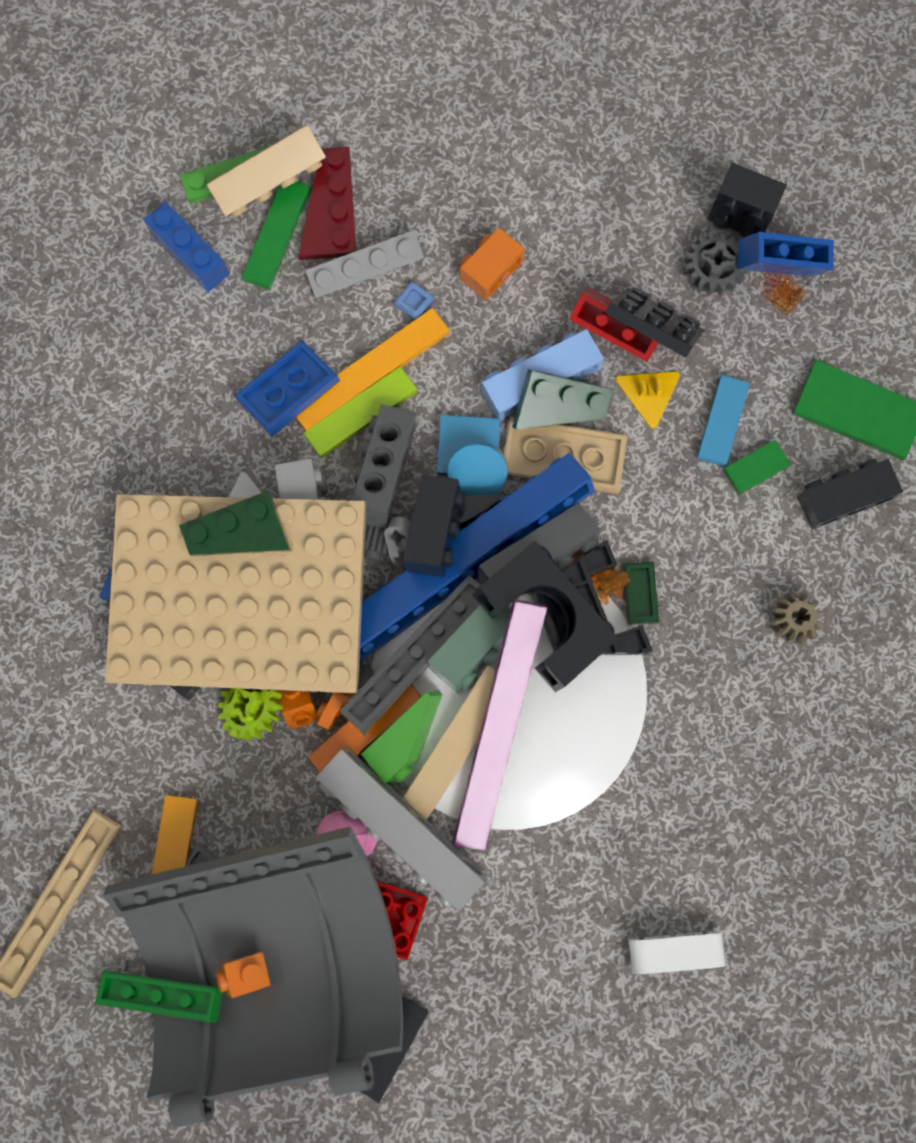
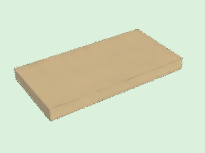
(598, 452)

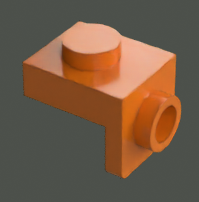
(297, 708)
(329, 711)
(243, 975)

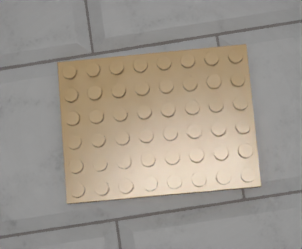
(239, 615)

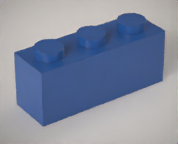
(186, 246)
(785, 254)

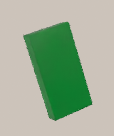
(757, 467)

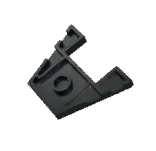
(596, 561)

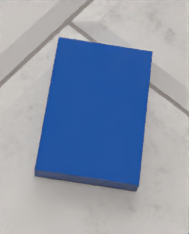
(287, 388)

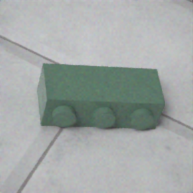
(470, 648)

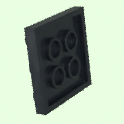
(656, 321)

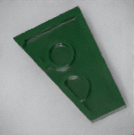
(238, 528)

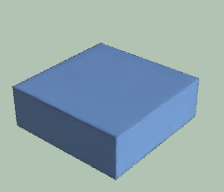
(414, 301)

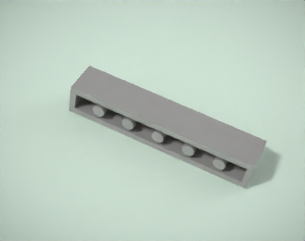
(401, 828)

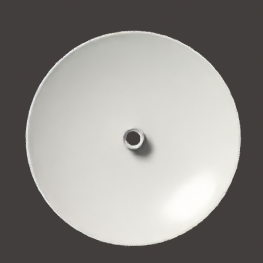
(564, 742)

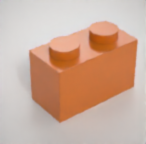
(491, 263)

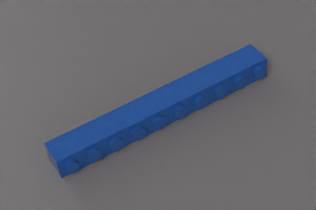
(414, 595)

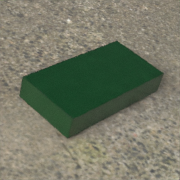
(641, 594)

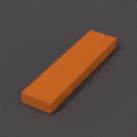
(354, 739)

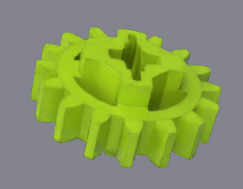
(252, 708)

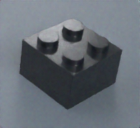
(746, 201)

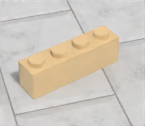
(266, 170)

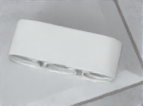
(676, 953)

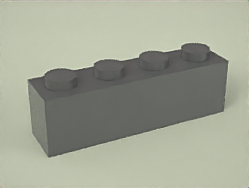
(562, 536)

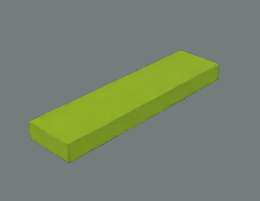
(358, 412)

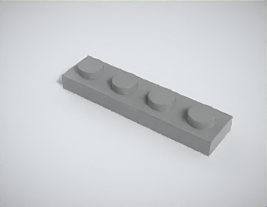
(364, 264)

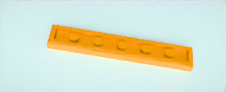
(377, 364)

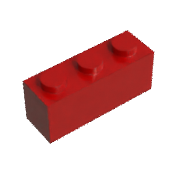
(591, 315)

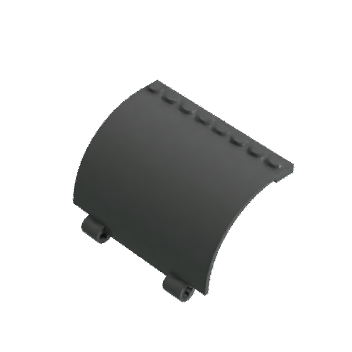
(326, 957)

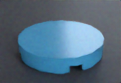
(479, 468)

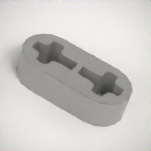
(395, 542)

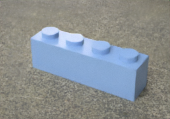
(572, 358)

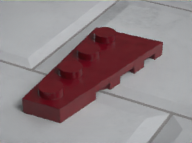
(330, 215)

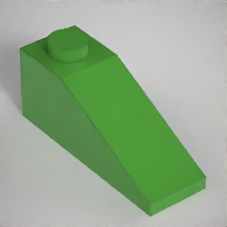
(404, 740)

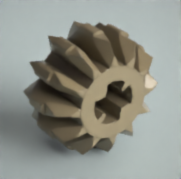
(794, 631)

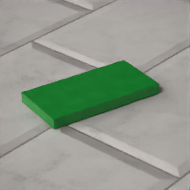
(858, 410)

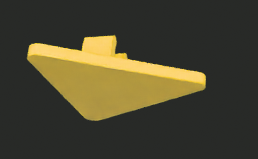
(649, 393)

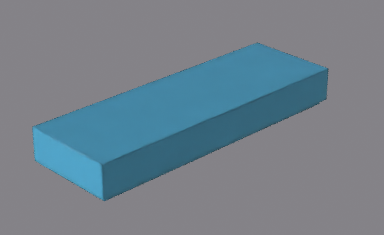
(723, 421)

